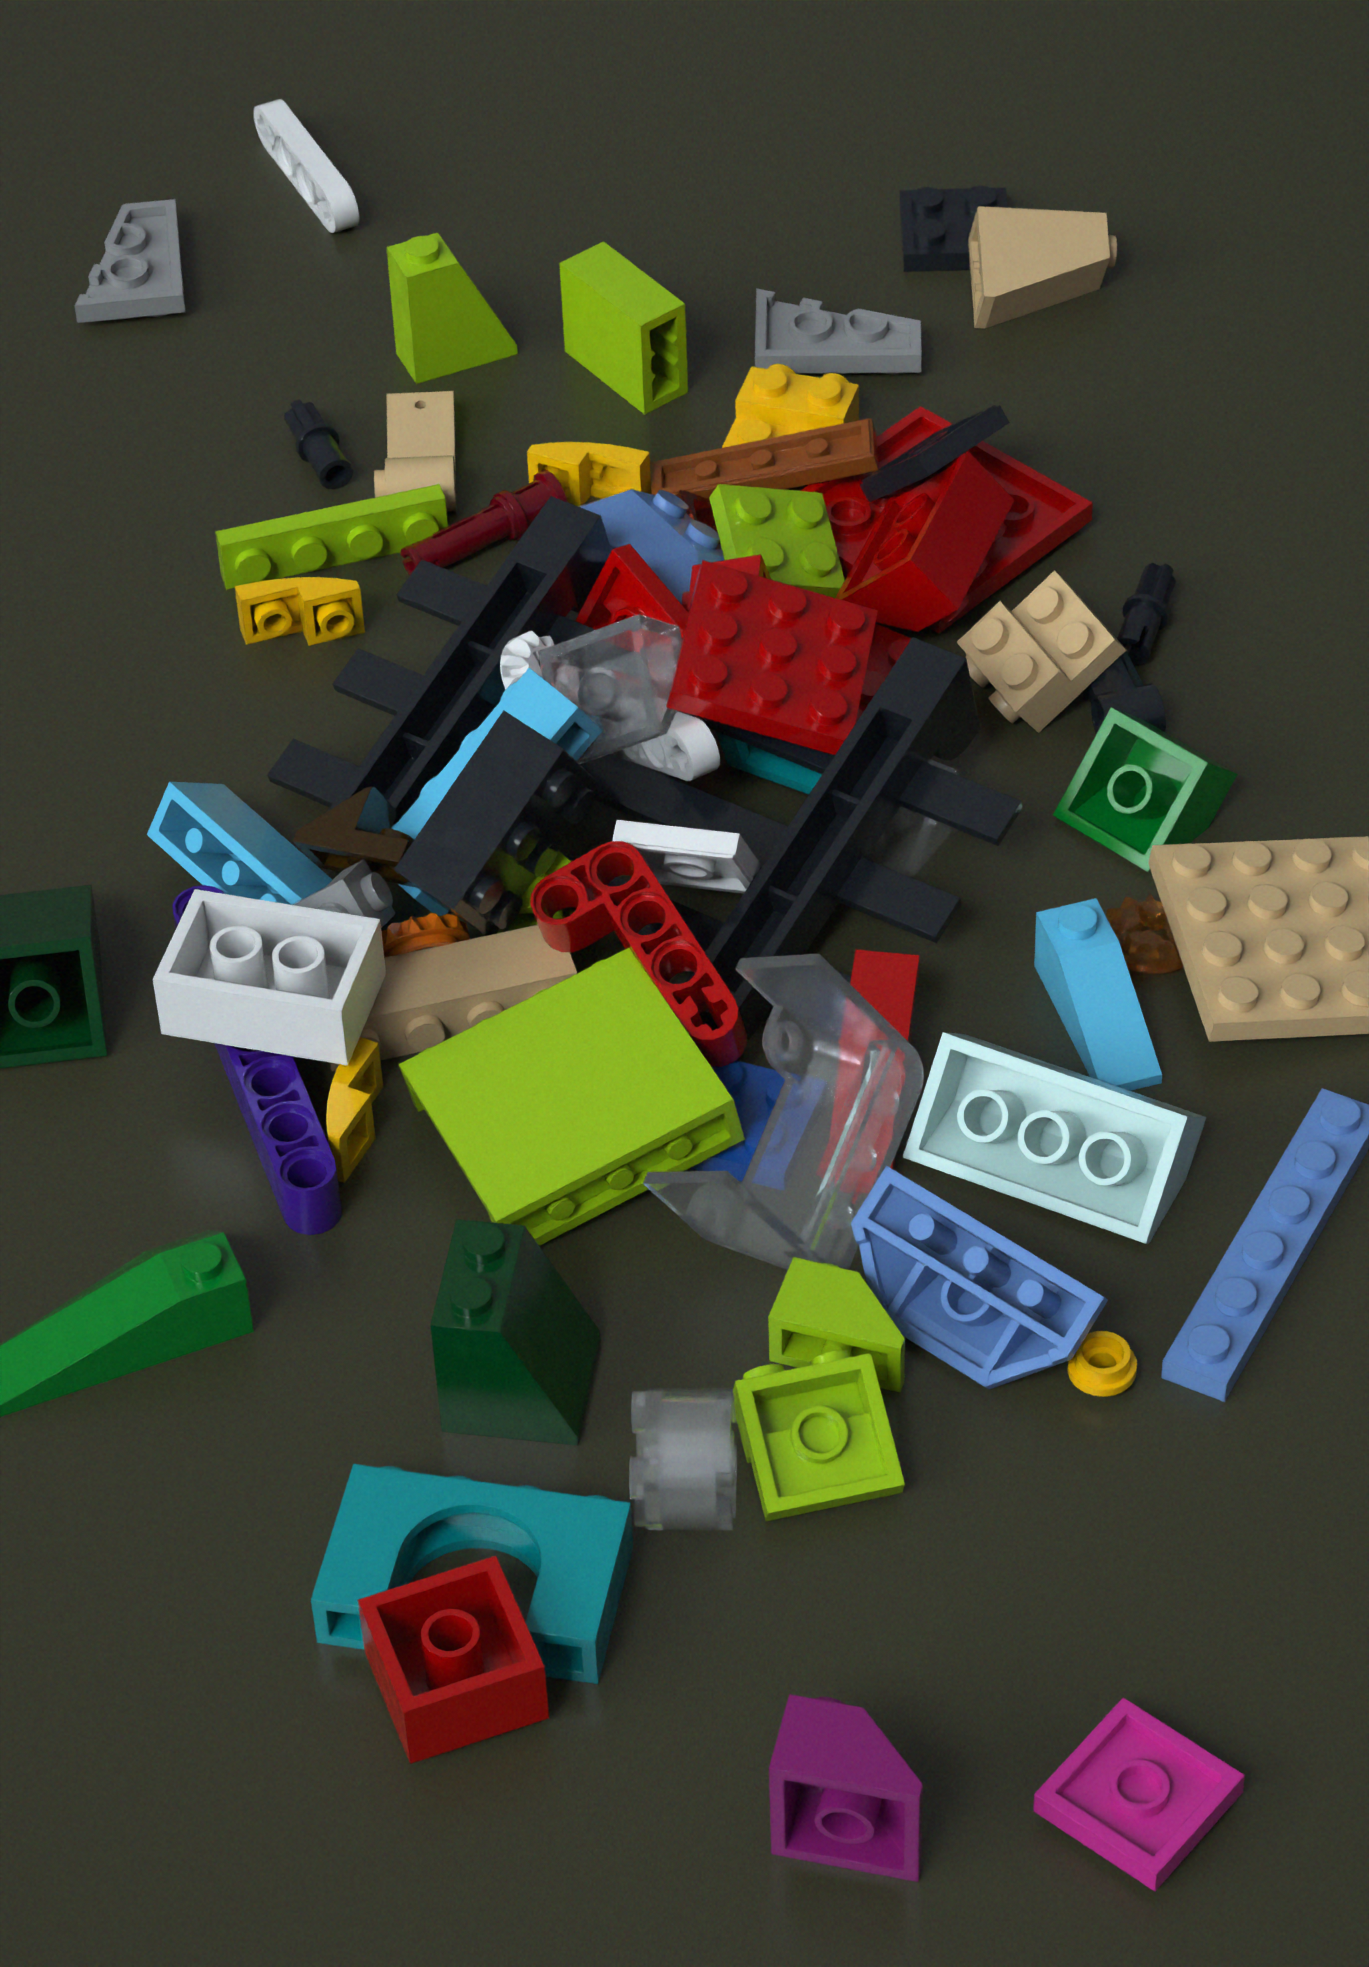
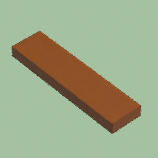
(774, 462)

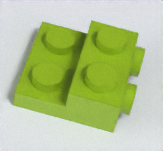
(817, 1434)

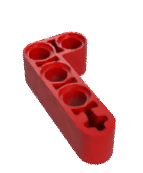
(661, 954)

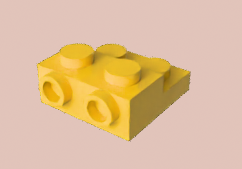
(785, 403)

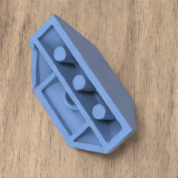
(659, 534)
(967, 1287)

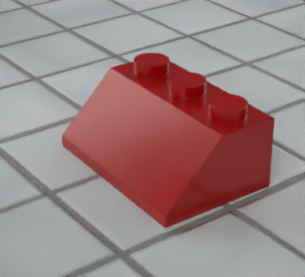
(929, 546)

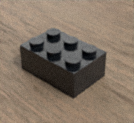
(498, 825)

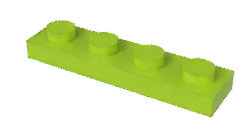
(329, 536)

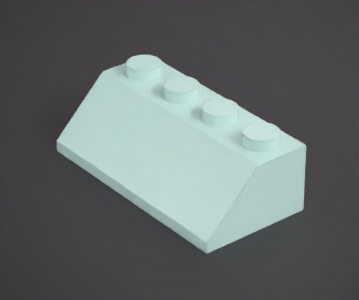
(1053, 1136)

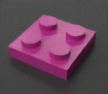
(1138, 1794)

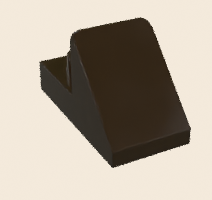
(356, 832)

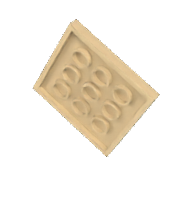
(1271, 933)

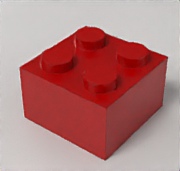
(453, 1659)

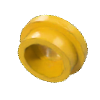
(1103, 1365)

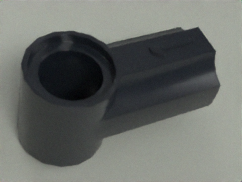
(1124, 690)

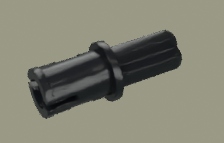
(318, 445)
(1146, 611)

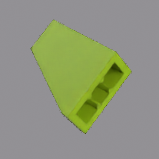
(440, 312)

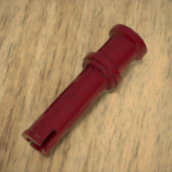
(505, 517)

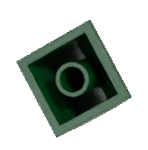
(50, 977)
(509, 1339)

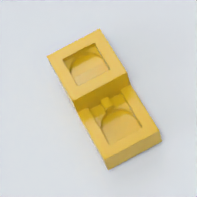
(591, 468)
(350, 1107)

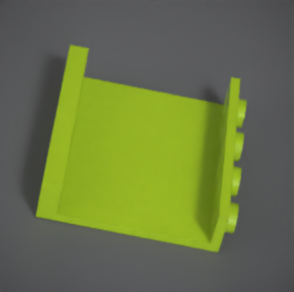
(574, 1098)

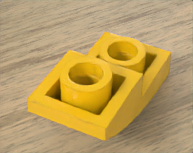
(285, 606)

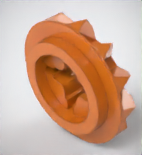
(423, 933)

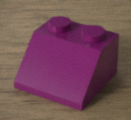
(843, 1792)

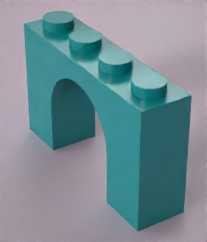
(405, 1519)

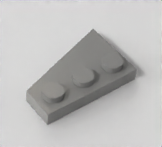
(140, 266)
(833, 342)

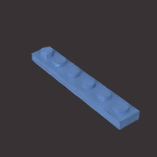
(1270, 1247)

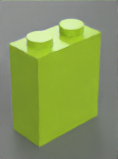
(624, 327)

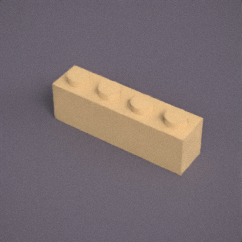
(457, 985)

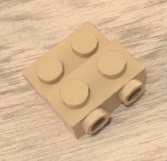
(1039, 652)

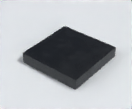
(933, 452)

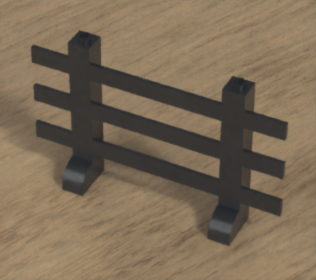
(806, 867)

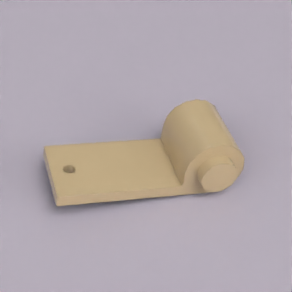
(419, 445)

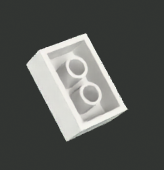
(270, 977)

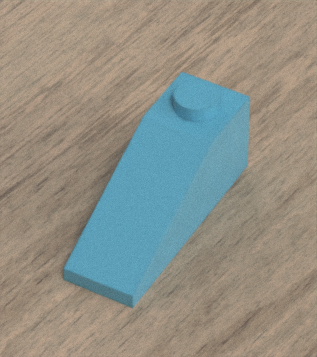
(1095, 994)

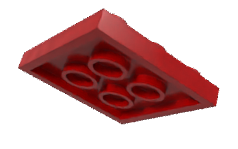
(772, 658)

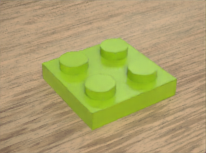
(783, 527)

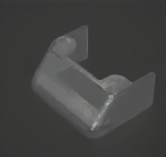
(829, 1132)

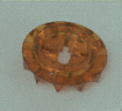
(1144, 950)

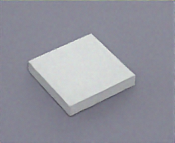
(692, 855)

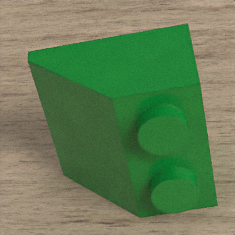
(1142, 789)

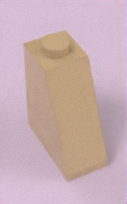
(1035, 260)

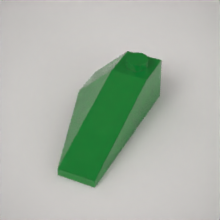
(130, 1320)

